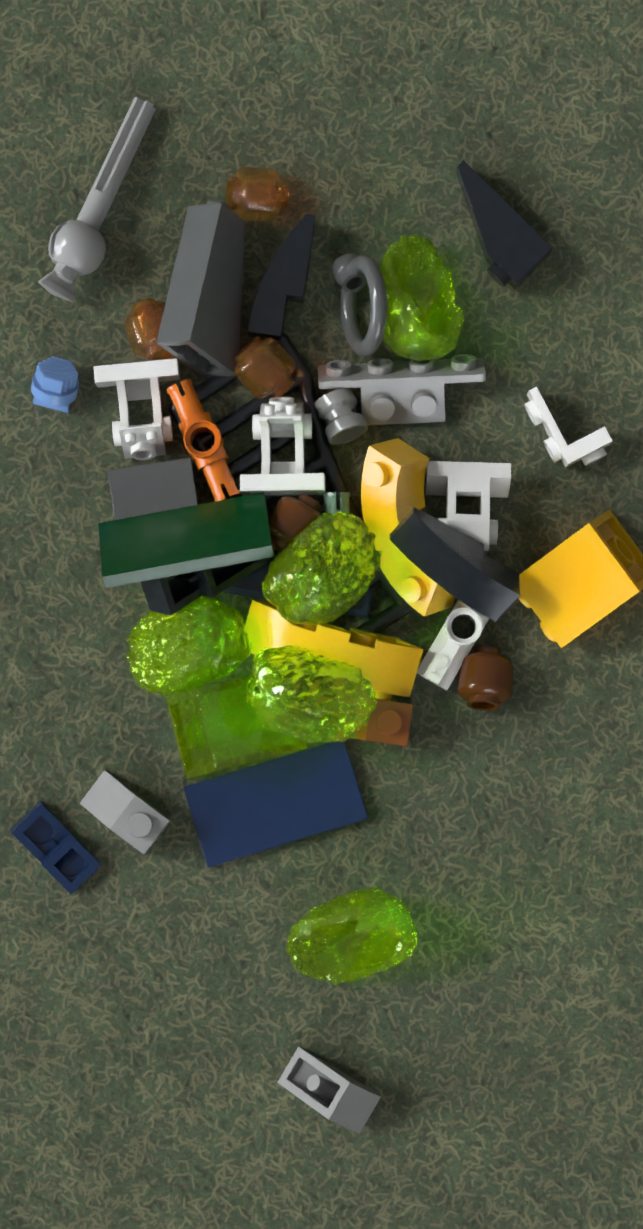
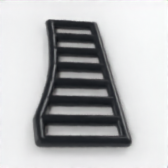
(323, 462)

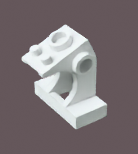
(134, 383)
(282, 420)
(470, 480)

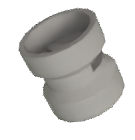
(340, 415)

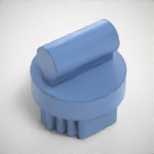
(55, 384)

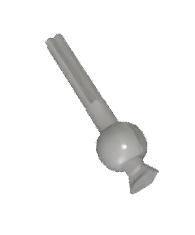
(77, 244)

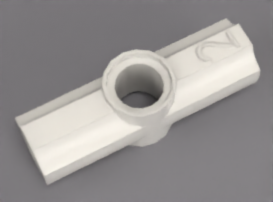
(448, 650)

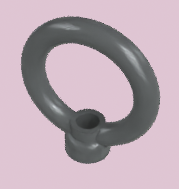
(351, 273)

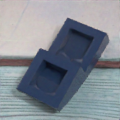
(55, 847)

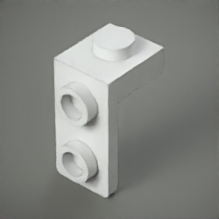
(586, 449)

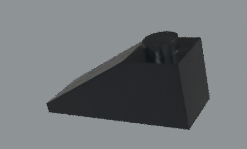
(504, 235)

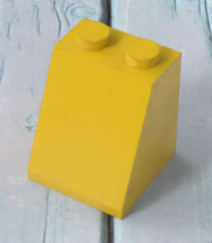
(583, 579)

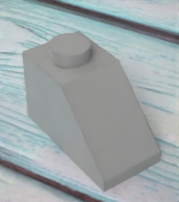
(125, 812)
(329, 1090)

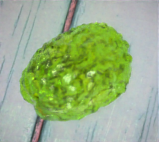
(420, 300)
(323, 570)
(188, 647)
(309, 695)
(352, 936)

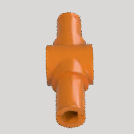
(196, 421)

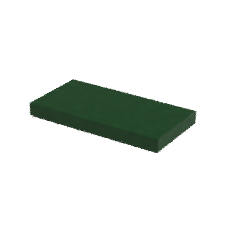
(185, 540)

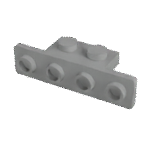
(403, 389)

